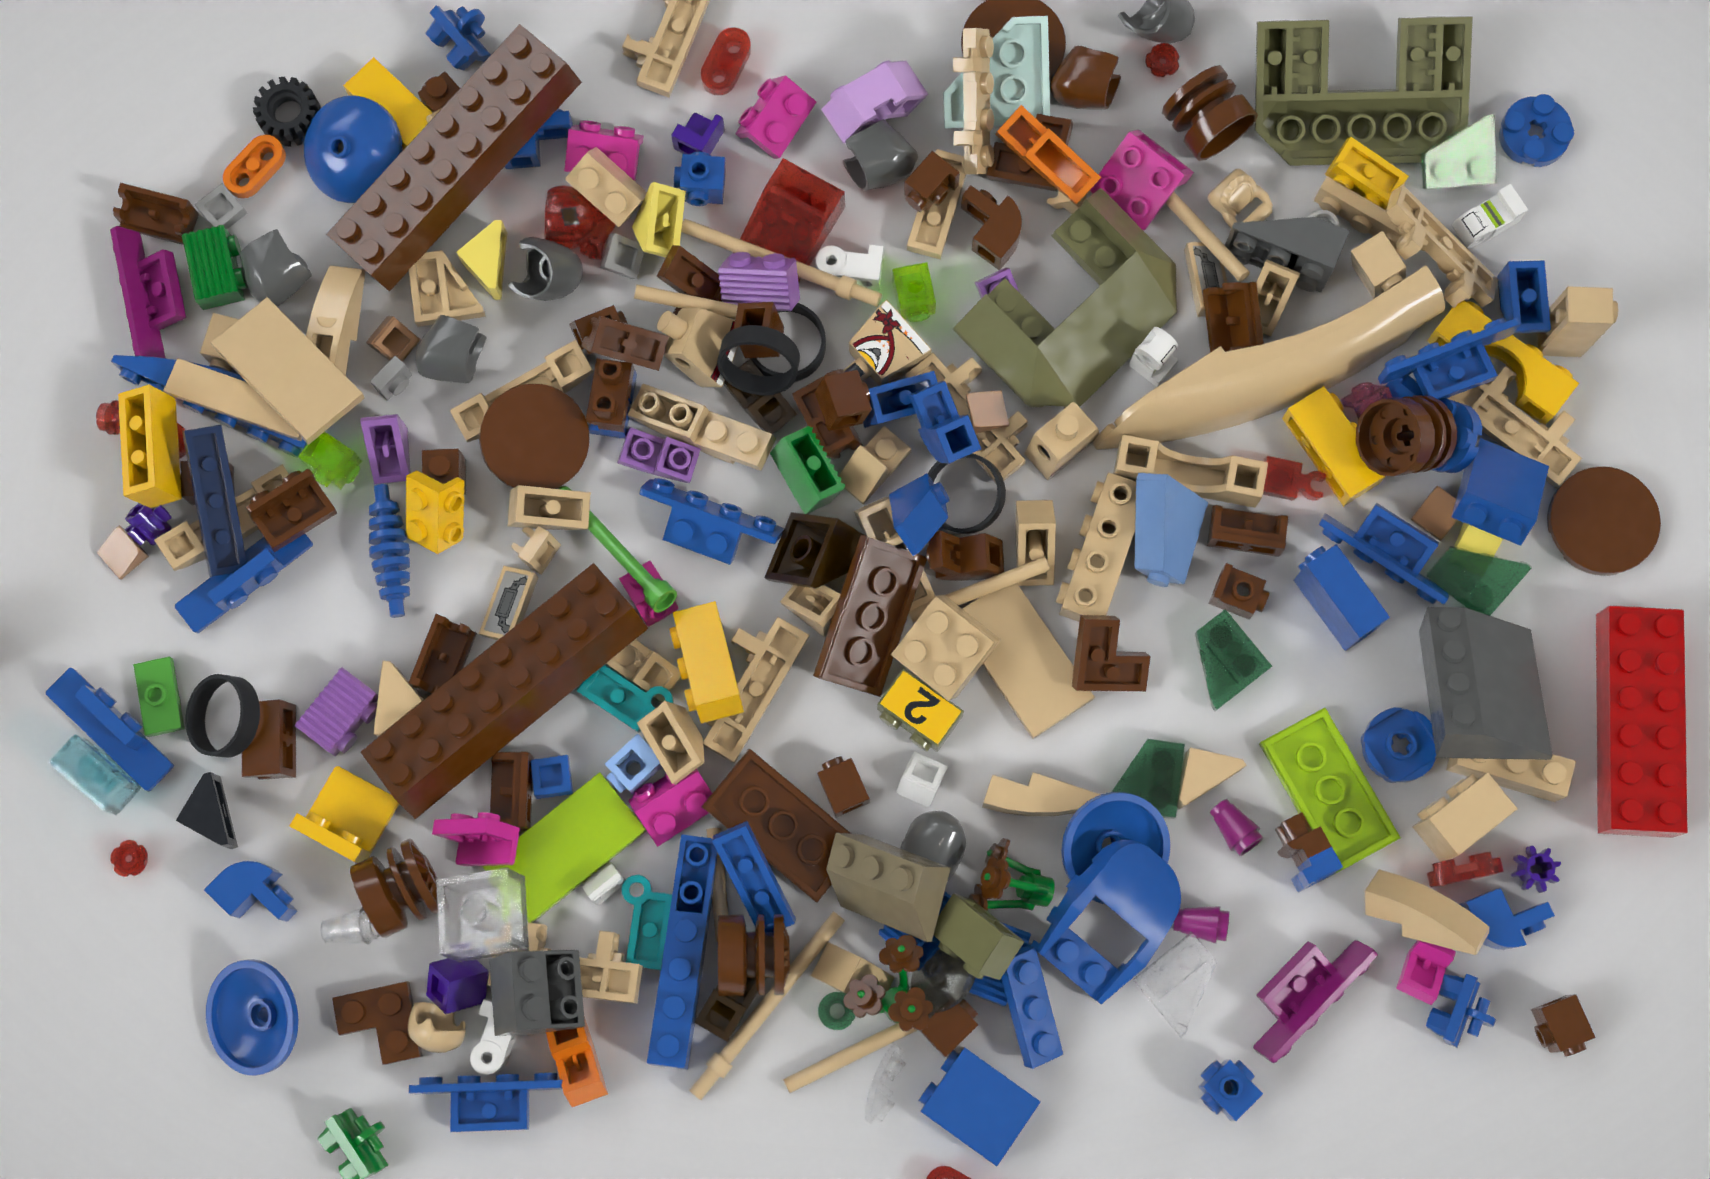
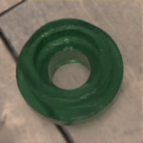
(824, 1012)

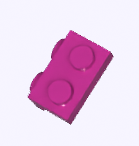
(775, 115)
(618, 145)
(668, 807)
(479, 839)

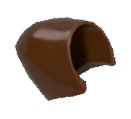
(1086, 79)

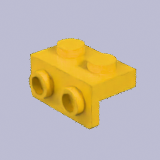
(1365, 172)
(434, 511)

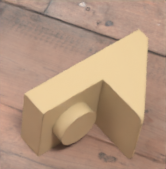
(873, 464)

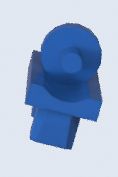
(462, 31)
(1452, 1025)

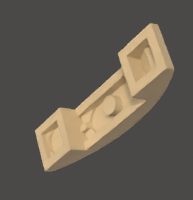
(562, 370)
(184, 543)

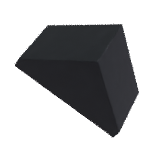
(209, 812)

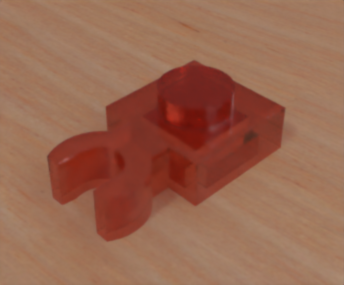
(1286, 480)

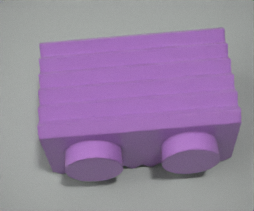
(760, 280)
(339, 713)

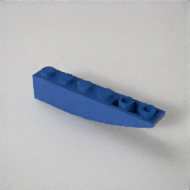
(157, 372)
(683, 954)

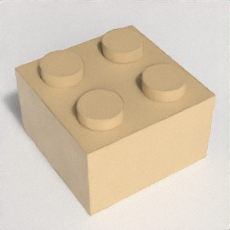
(945, 647)
(1465, 817)

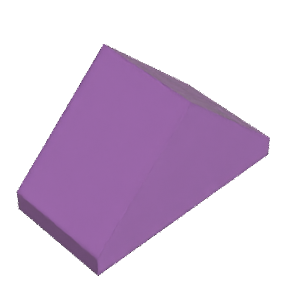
(387, 447)

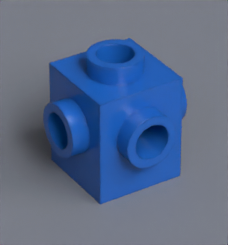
(701, 178)
(1242, 1093)

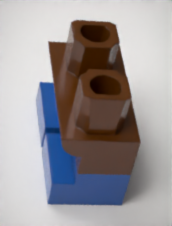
(611, 398)
(1309, 851)

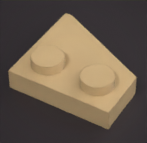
(440, 291)

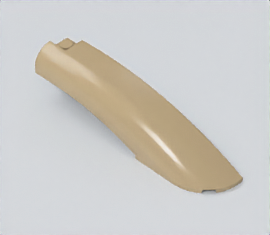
(1269, 377)

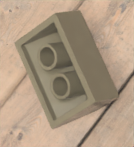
(887, 883)

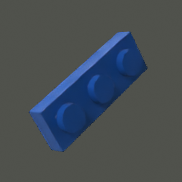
(752, 875)
(1031, 1009)

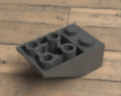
(1296, 243)

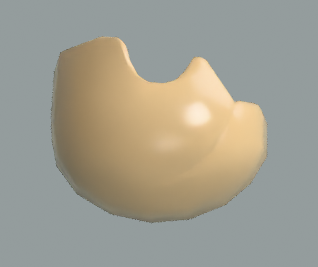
(434, 1029)

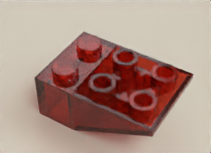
(794, 213)

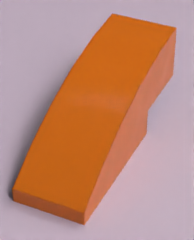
(1047, 155)
(577, 1065)

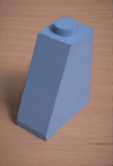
(1166, 528)

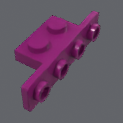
(149, 291)
(1305, 991)

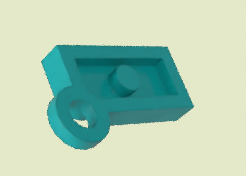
(620, 696)
(647, 925)

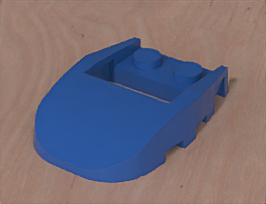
(1134, 886)

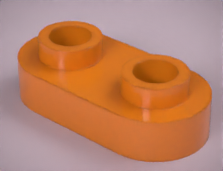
(251, 165)

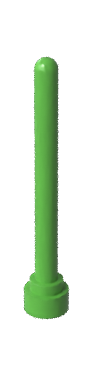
(657, 593)

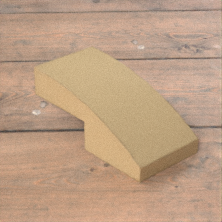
(644, 668)

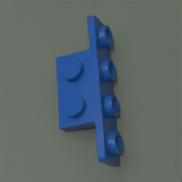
(1453, 366)
(706, 525)
(1393, 545)
(231, 590)
(109, 729)
(488, 1105)

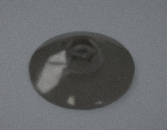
(943, 981)

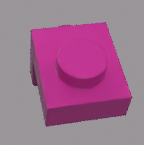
(636, 594)
(1424, 971)

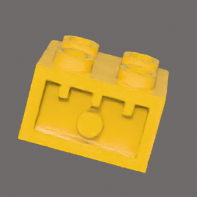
(347, 815)

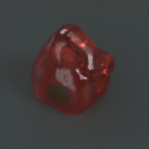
(575, 222)

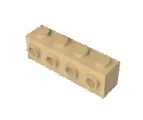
(1103, 551)

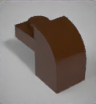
(1000, 229)
(965, 557)

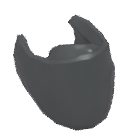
(1162, 20)
(880, 157)
(550, 268)
(273, 269)
(449, 351)
(937, 838)

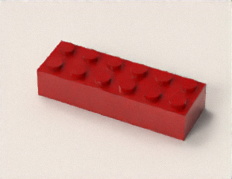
(1641, 722)

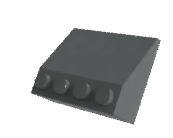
(1482, 687)

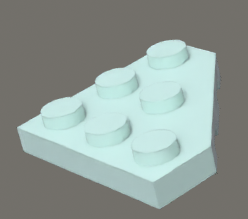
(1018, 73)

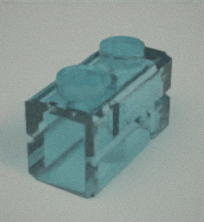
(95, 774)

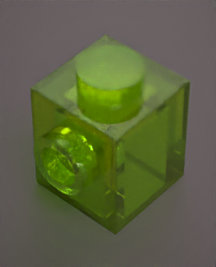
(914, 292)
(331, 461)

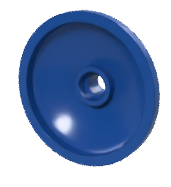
(369, 143)
(1113, 816)
(252, 1017)

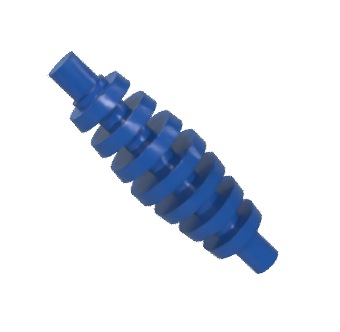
(389, 550)

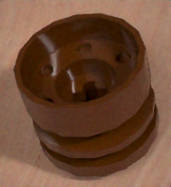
(1209, 113)
(1406, 435)
(392, 890)
(751, 955)

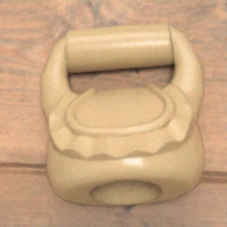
(1235, 193)

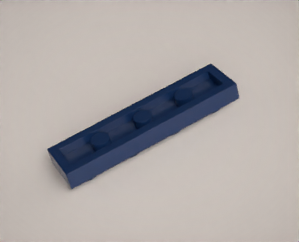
(214, 499)

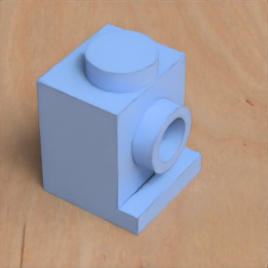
(634, 751)

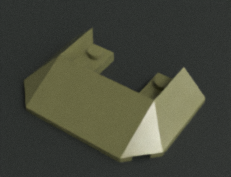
(1398, 124)
(1101, 334)

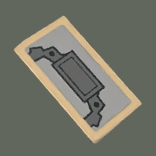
(1203, 272)
(508, 602)

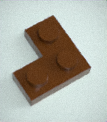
(1012, 169)
(689, 275)
(1100, 665)
(387, 1011)

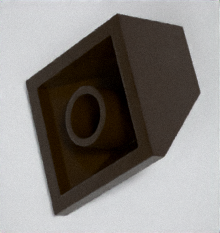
(813, 551)

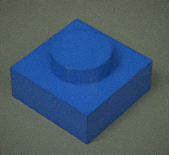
(551, 776)

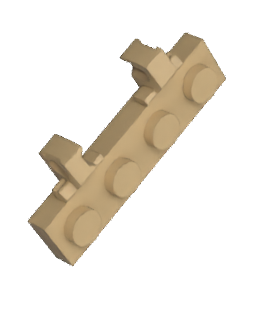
(666, 52)
(977, 87)
(1426, 233)
(1519, 432)
(996, 444)
(769, 663)
(602, 974)

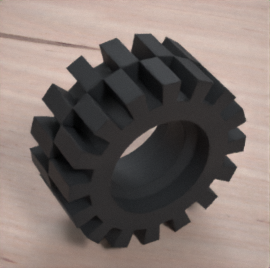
(277, 95)

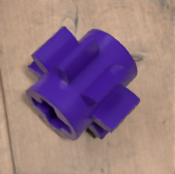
(147, 523)
(1538, 879)

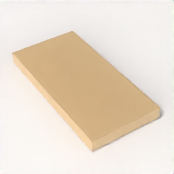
(287, 370)
(1027, 661)

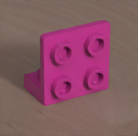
(1141, 177)

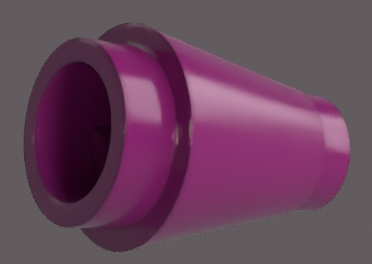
(1237, 829)
(1205, 922)

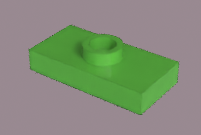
(159, 696)

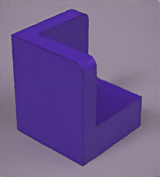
(698, 134)
(456, 984)

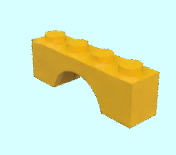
(1540, 384)

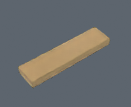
(225, 396)

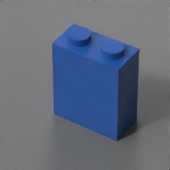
(1501, 492)
(1340, 596)
(978, 1105)

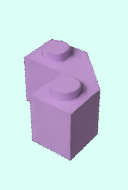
(880, 94)

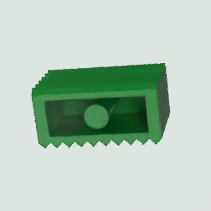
(214, 267)
(807, 470)

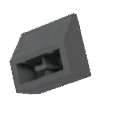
(536, 992)

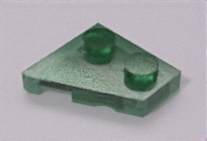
(1463, 158)
(1477, 579)
(1228, 659)
(1155, 775)

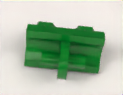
(358, 1143)

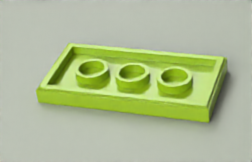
(1329, 787)
(572, 844)

